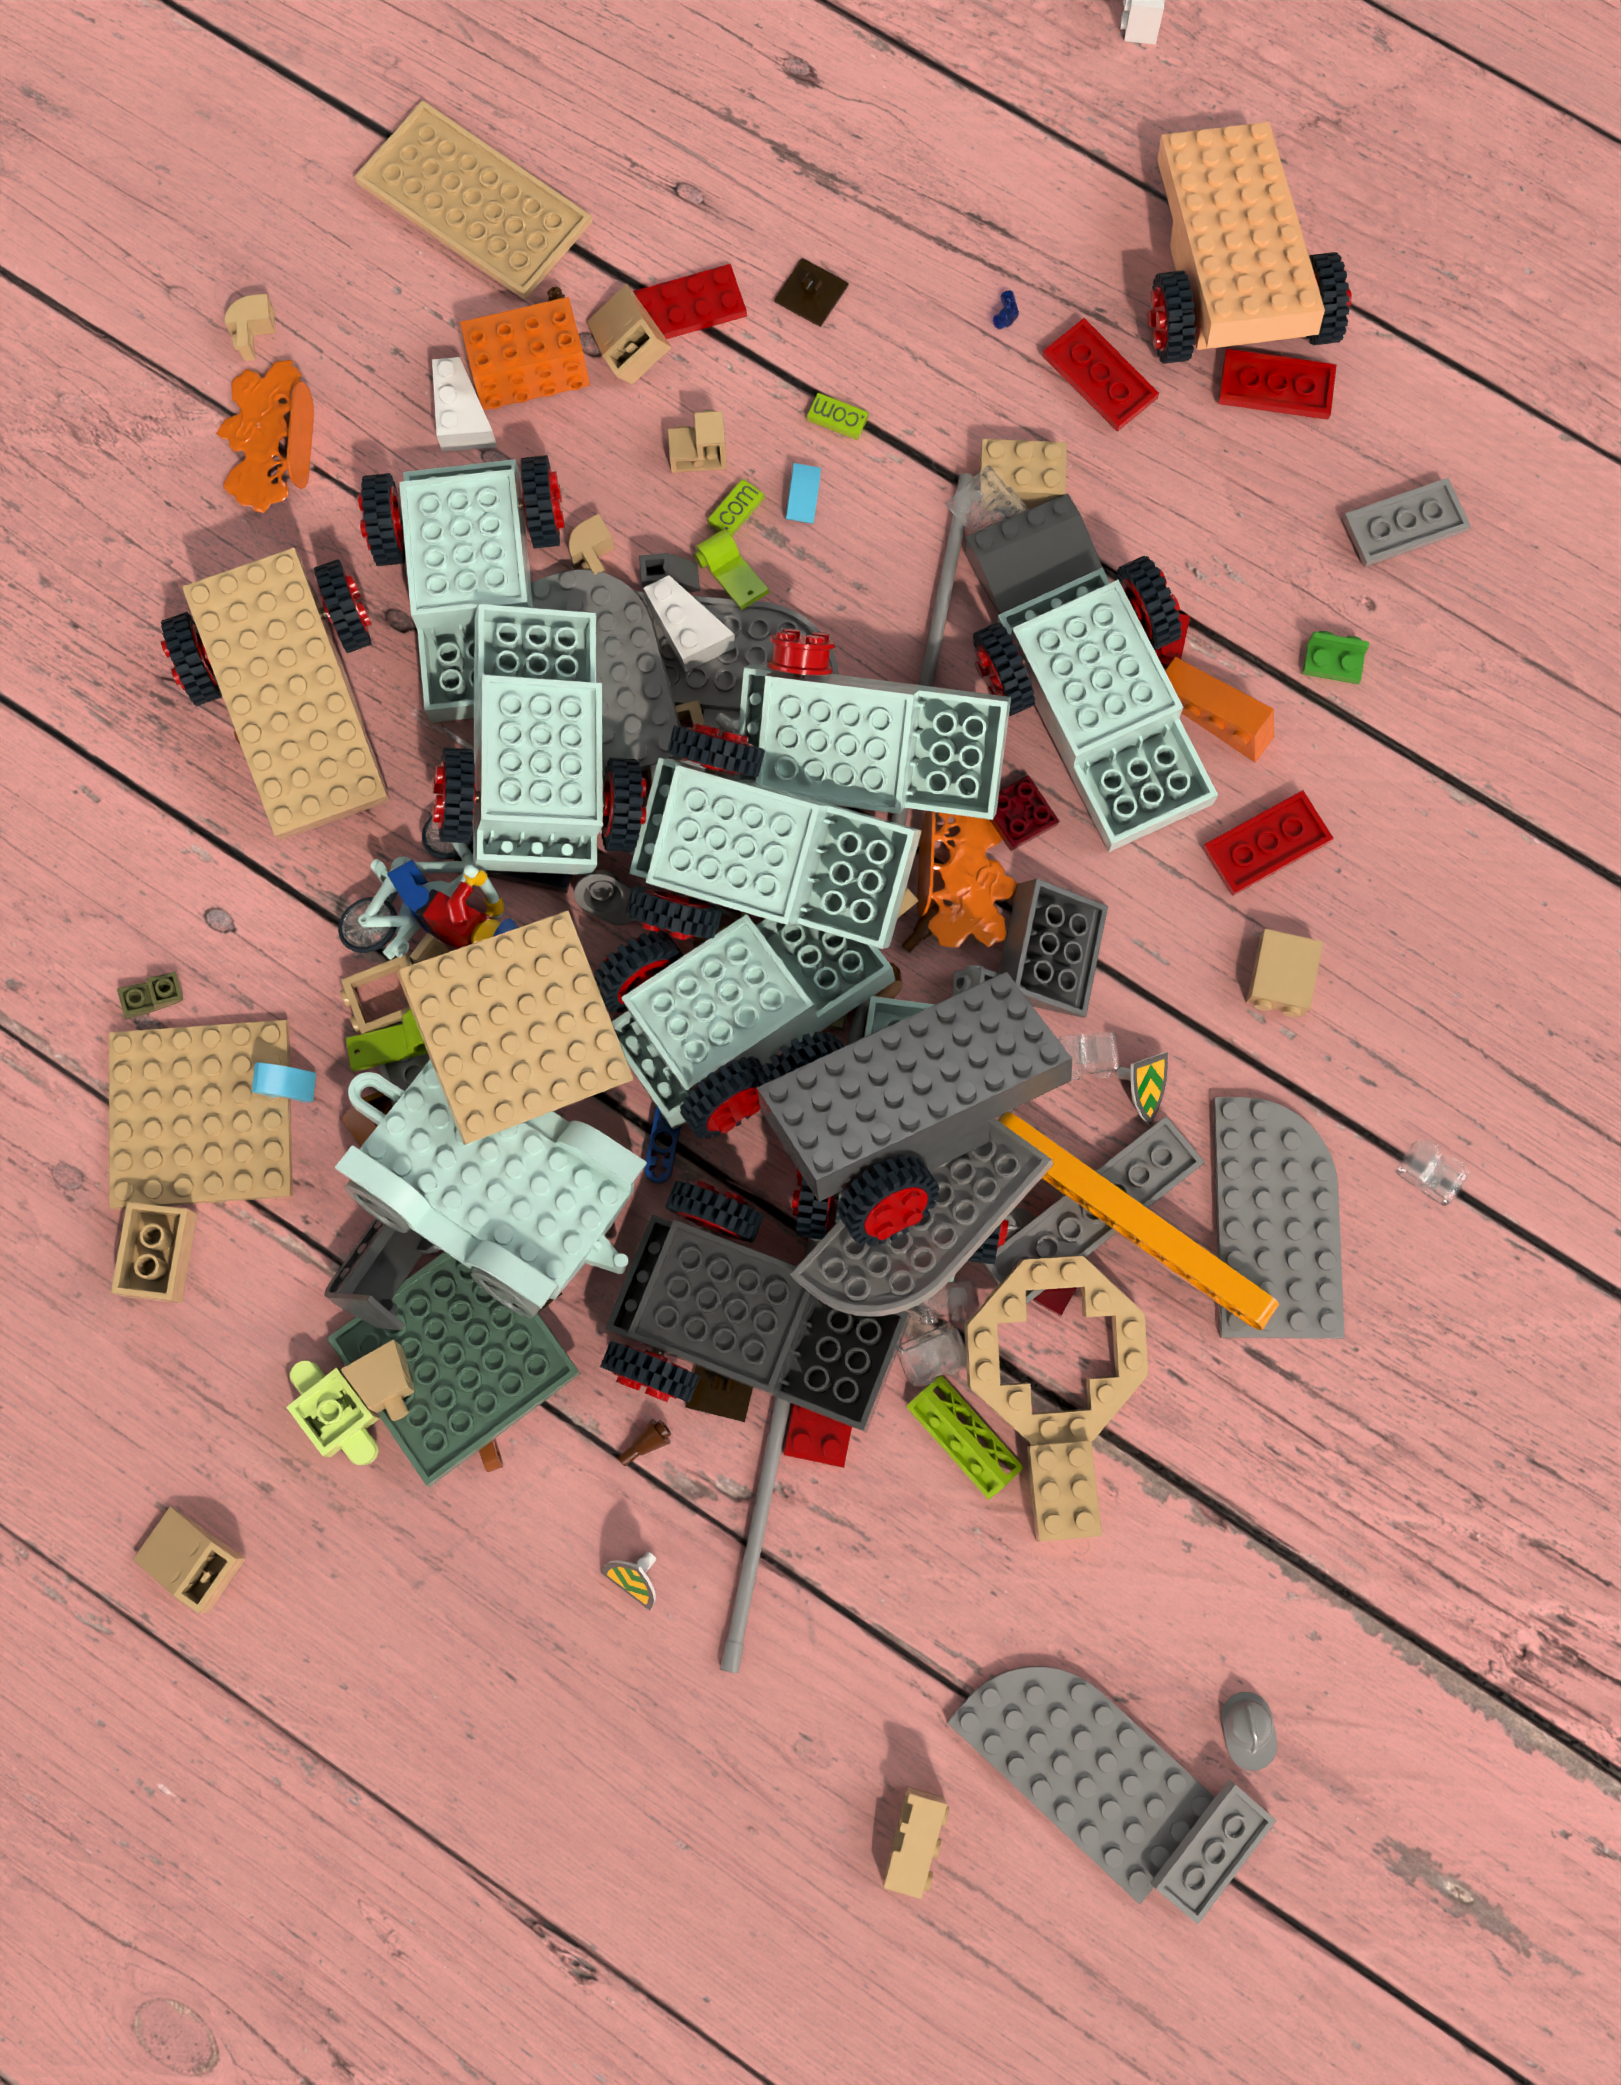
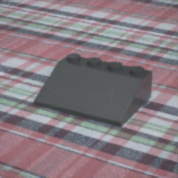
(1032, 553)
(1053, 946)

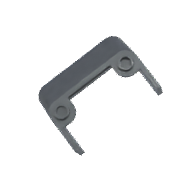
(376, 1272)

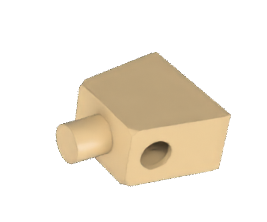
(382, 1379)

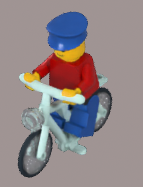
(435, 905)

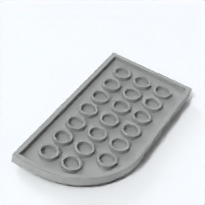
(629, 663)
(720, 680)
(1278, 1217)
(902, 1273)
(1085, 1769)

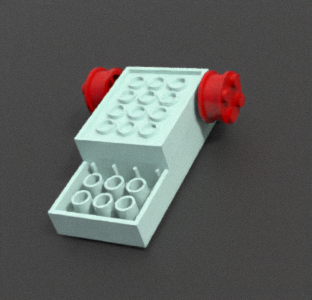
(870, 738)

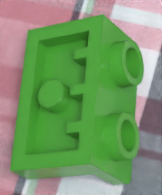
(1335, 657)

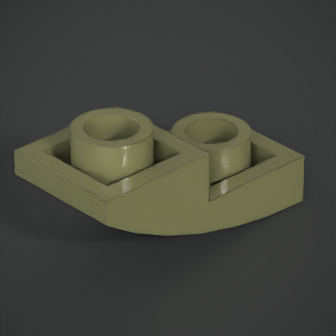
(150, 996)

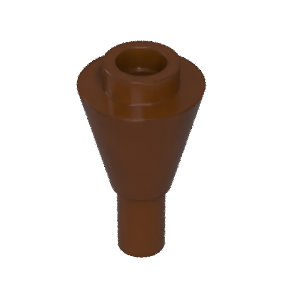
(921, 929)
(651, 1438)

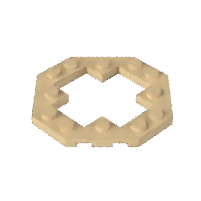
(1104, 1394)

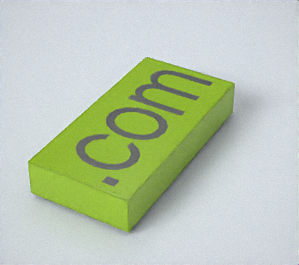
(837, 416)
(736, 508)

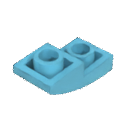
(803, 493)
(283, 1082)

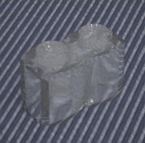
(1092, 1054)
(1432, 1171)

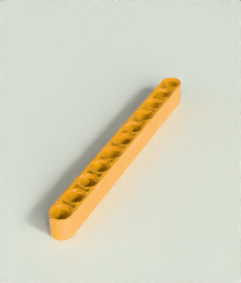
(1149, 1230)

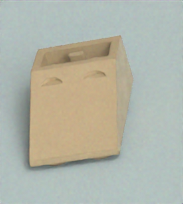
(627, 336)
(188, 1561)

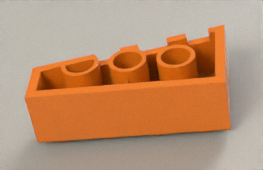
(1223, 709)

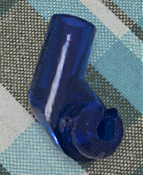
(1008, 313)

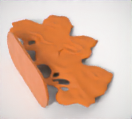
(261, 428)
(969, 881)

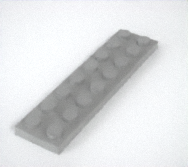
(1142, 1170)

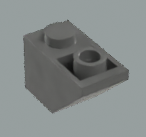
(657, 566)

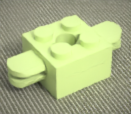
(333, 1413)

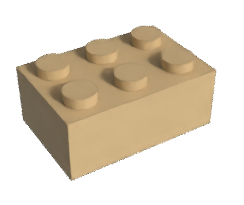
(1029, 467)
(154, 1252)
(1063, 1491)

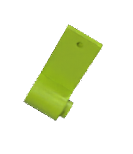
(730, 570)
(386, 1045)

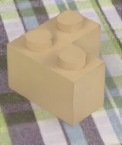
(699, 446)

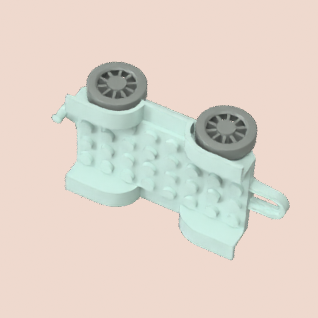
(512, 1204)

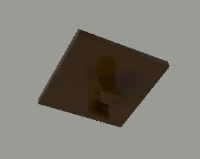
(811, 292)
(720, 1396)

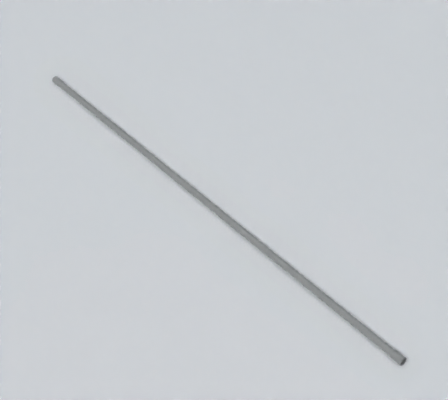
(734, 1644)

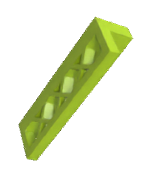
(961, 1440)

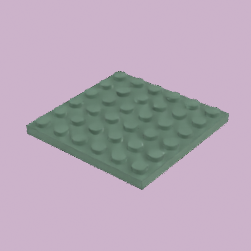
(469, 1363)

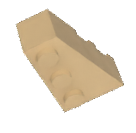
(915, 1843)

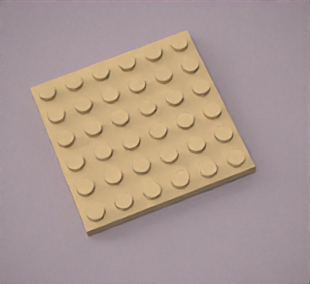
(515, 1026)
(189, 1119)

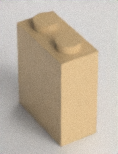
(1284, 973)

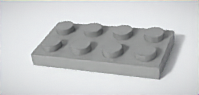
(1406, 522)
(1213, 1852)

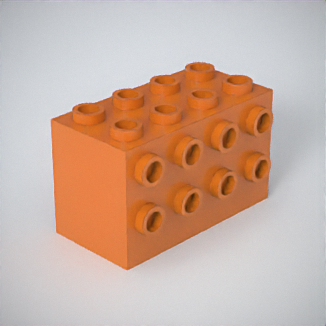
(525, 353)

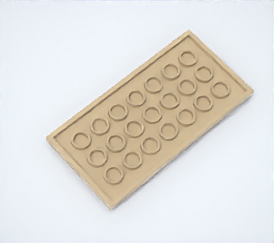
(473, 199)

